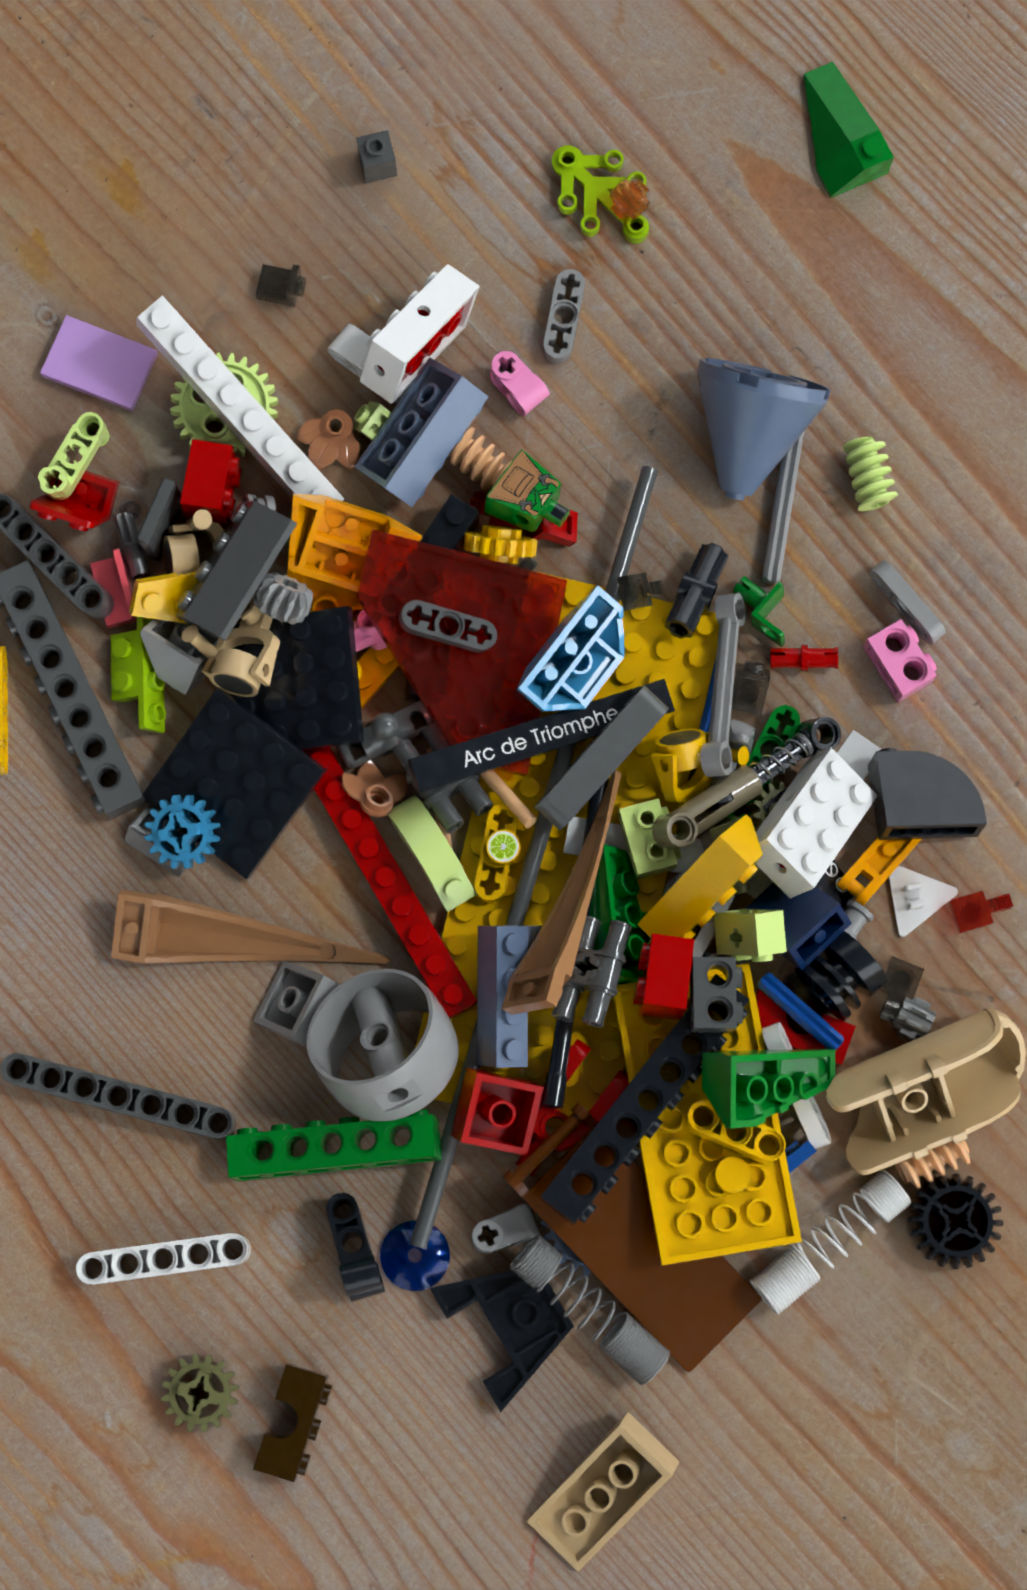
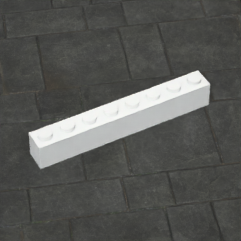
(232, 401)

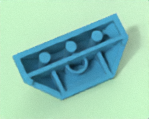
(577, 656)

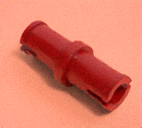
(804, 658)

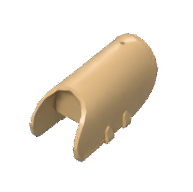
(930, 1090)

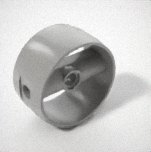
(400, 1081)

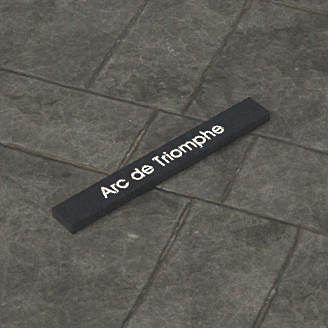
(523, 740)

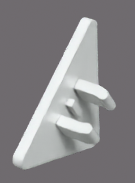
(916, 898)

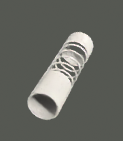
(793, 1273)

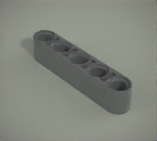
(62, 563)
(601, 757)

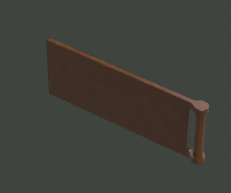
(680, 1304)

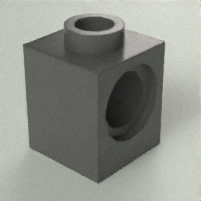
(376, 156)

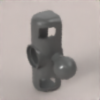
(385, 733)

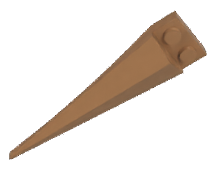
(176, 930)
(552, 955)

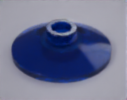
(413, 1275)

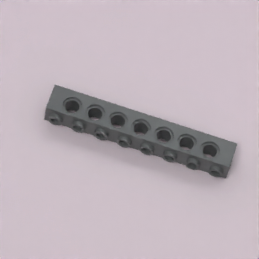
(126, 793)

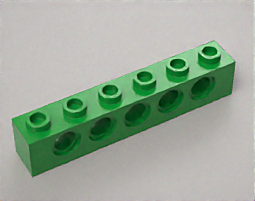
(246, 1165)

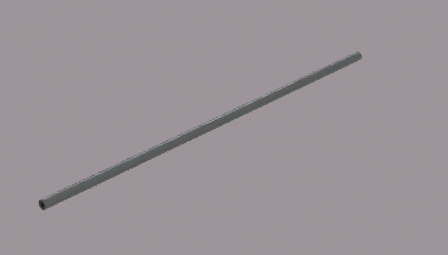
(529, 870)

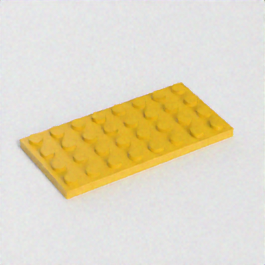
(687, 1207)

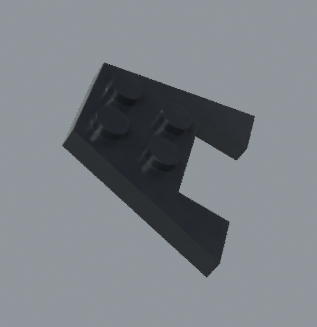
(521, 1320)

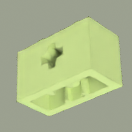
(750, 934)

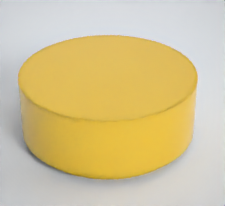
(732, 1174)

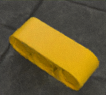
(747, 1146)

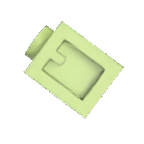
(370, 419)

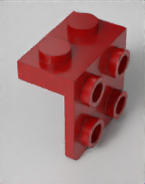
(86, 506)

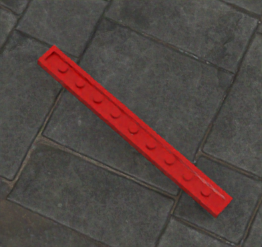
(392, 889)

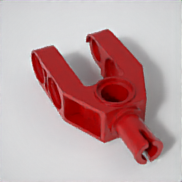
(576, 1055)

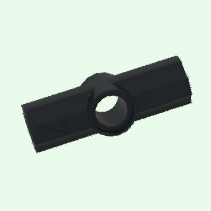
(696, 590)

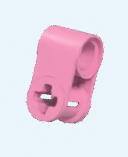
(521, 387)

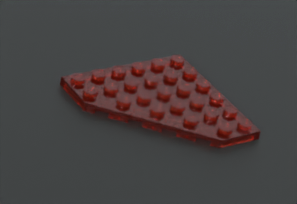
(460, 688)

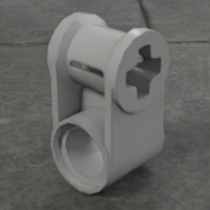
(511, 1226)

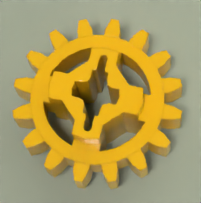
(500, 544)

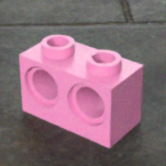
(891, 663)

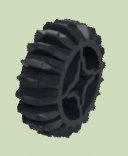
(969, 1231)

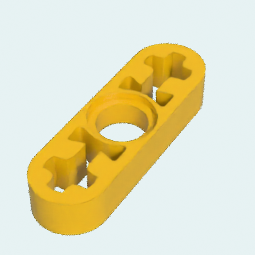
(482, 876)

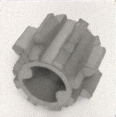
(913, 1018)

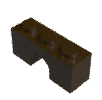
(286, 1455)

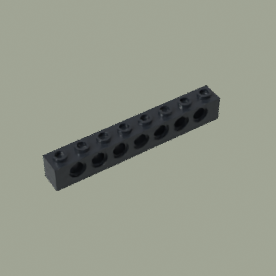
(560, 1194)

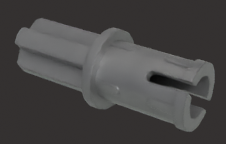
(130, 546)

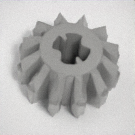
(283, 598)

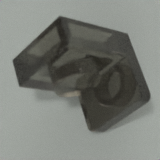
(280, 285)
(750, 687)

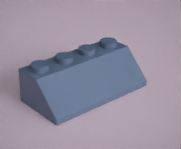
(421, 431)

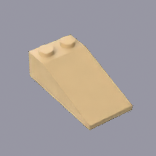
(603, 1491)

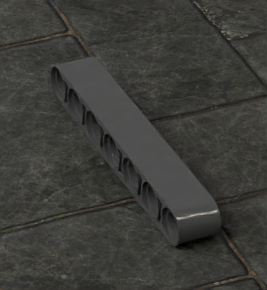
(101, 1096)

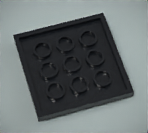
(312, 682)
(243, 774)

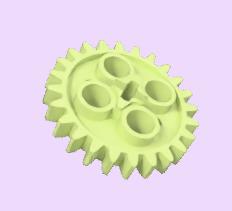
(196, 415)

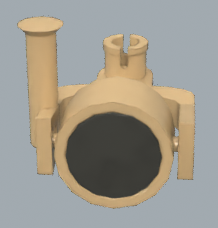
(181, 550)
(235, 669)

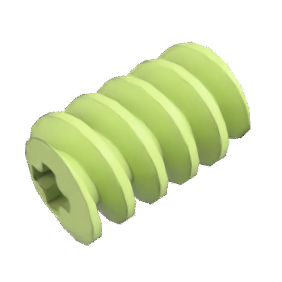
(869, 473)

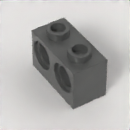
(706, 994)

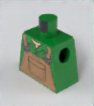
(526, 495)

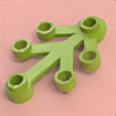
(595, 189)

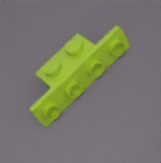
(136, 679)

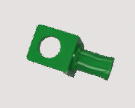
(763, 605)

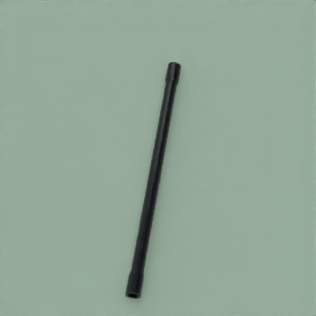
(556, 1077)

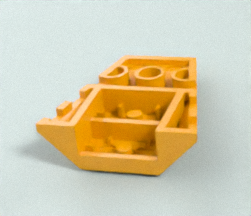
(331, 547)

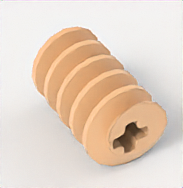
(478, 460)
(948, 1153)

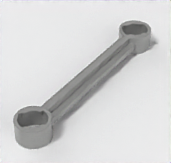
(716, 754)

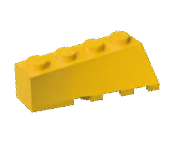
(706, 883)

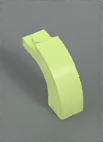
(432, 852)

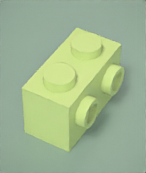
(644, 852)

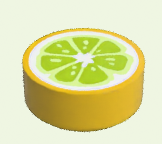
(503, 847)

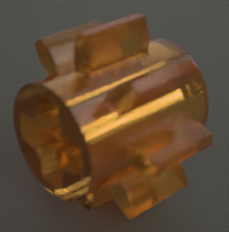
(629, 199)

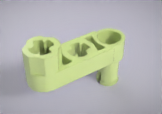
(80, 437)

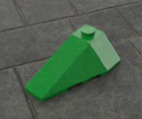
(843, 133)
(616, 900)
(759, 1083)

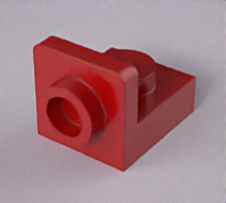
(563, 535)

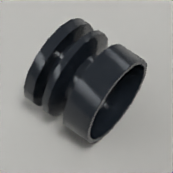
(835, 980)

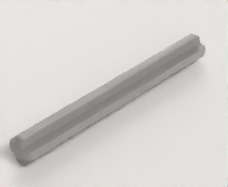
(781, 514)

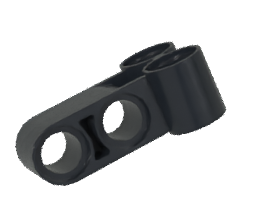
(357, 1269)

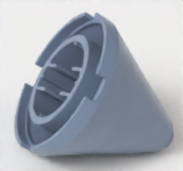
(753, 419)

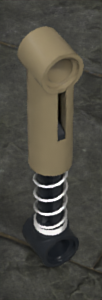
(743, 784)

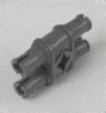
(439, 798)
(601, 972)

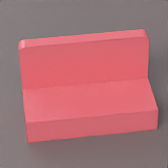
(115, 579)

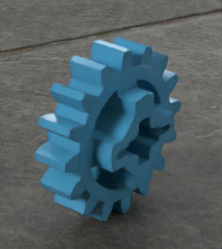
(178, 819)

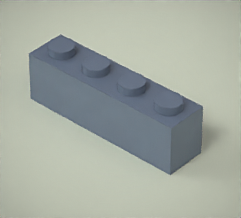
(501, 1036)

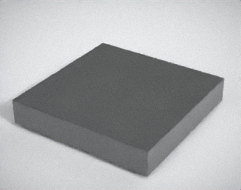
(161, 515)

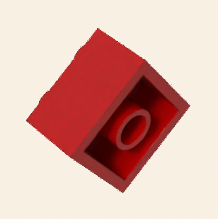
(211, 481)
(665, 976)
(496, 1111)

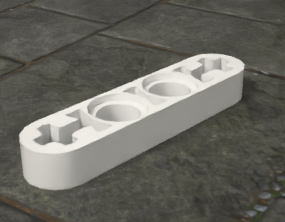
(807, 1110)

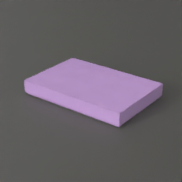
(99, 363)

